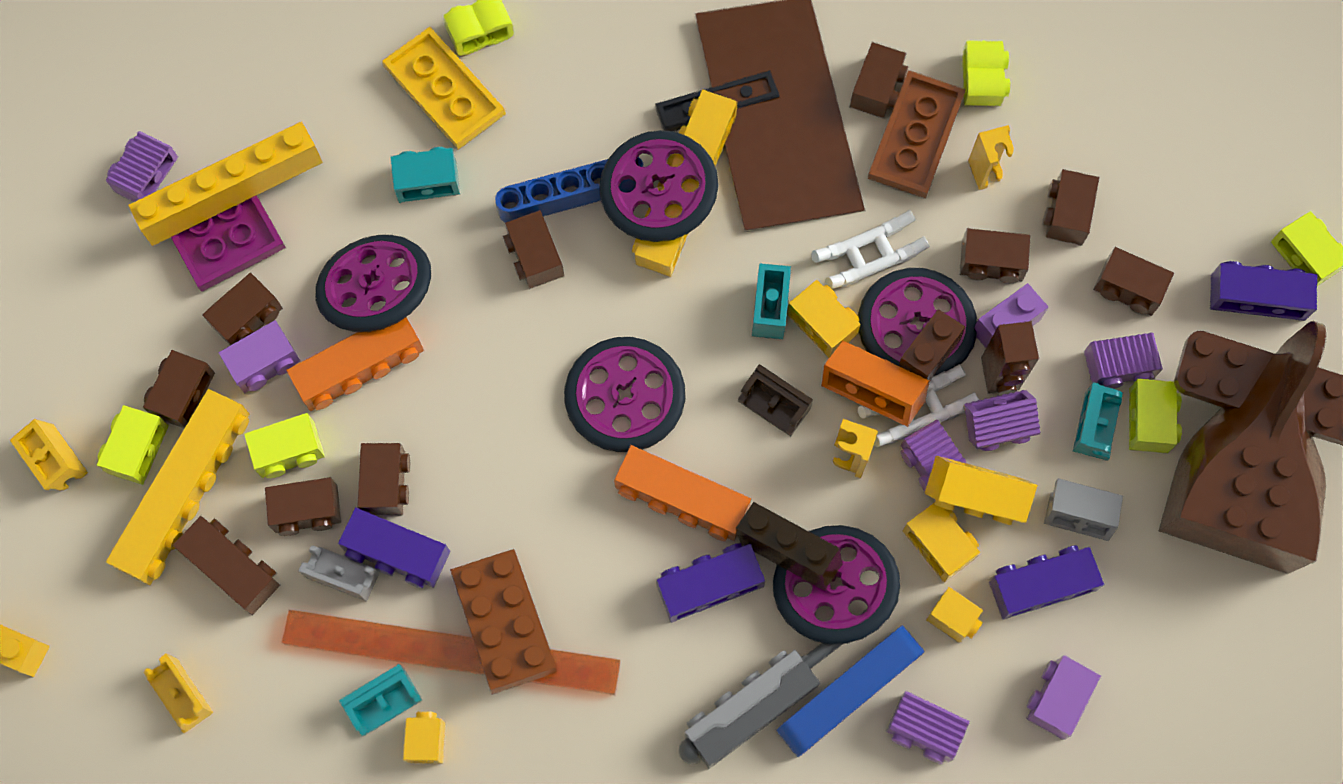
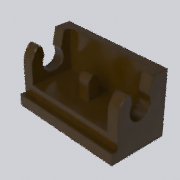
(775, 400)

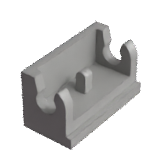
(1083, 509)
(339, 573)

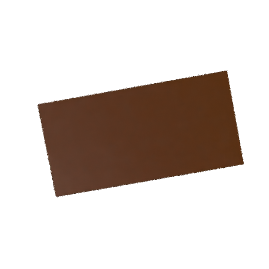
(792, 150)

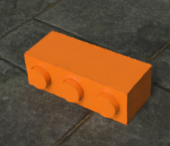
(875, 383)

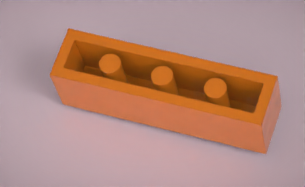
(353, 362)
(681, 493)

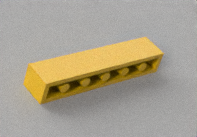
(709, 126)
(225, 183)
(179, 487)

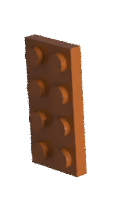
(916, 134)
(503, 621)

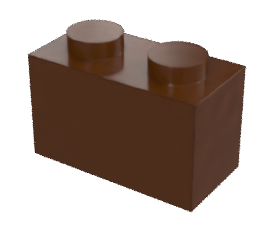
(878, 79)
(1071, 207)
(534, 249)
(995, 255)
(1133, 281)
(243, 310)
(932, 345)
(178, 388)
(382, 478)
(302, 506)

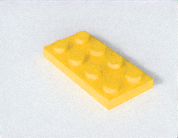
(444, 87)

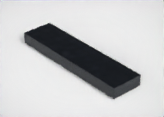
(674, 112)

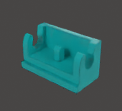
(1098, 421)
(380, 700)

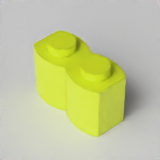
(478, 25)
(984, 73)

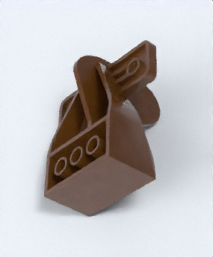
(1253, 469)

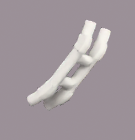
(879, 236)
(937, 411)

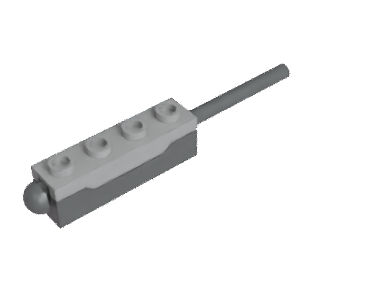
(753, 707)

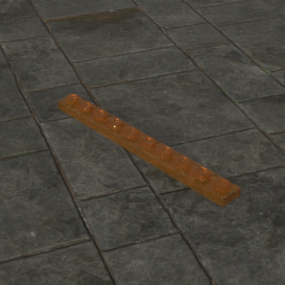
(435, 650)

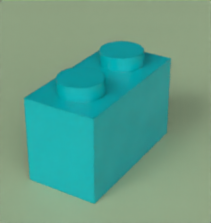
(425, 174)
(771, 301)

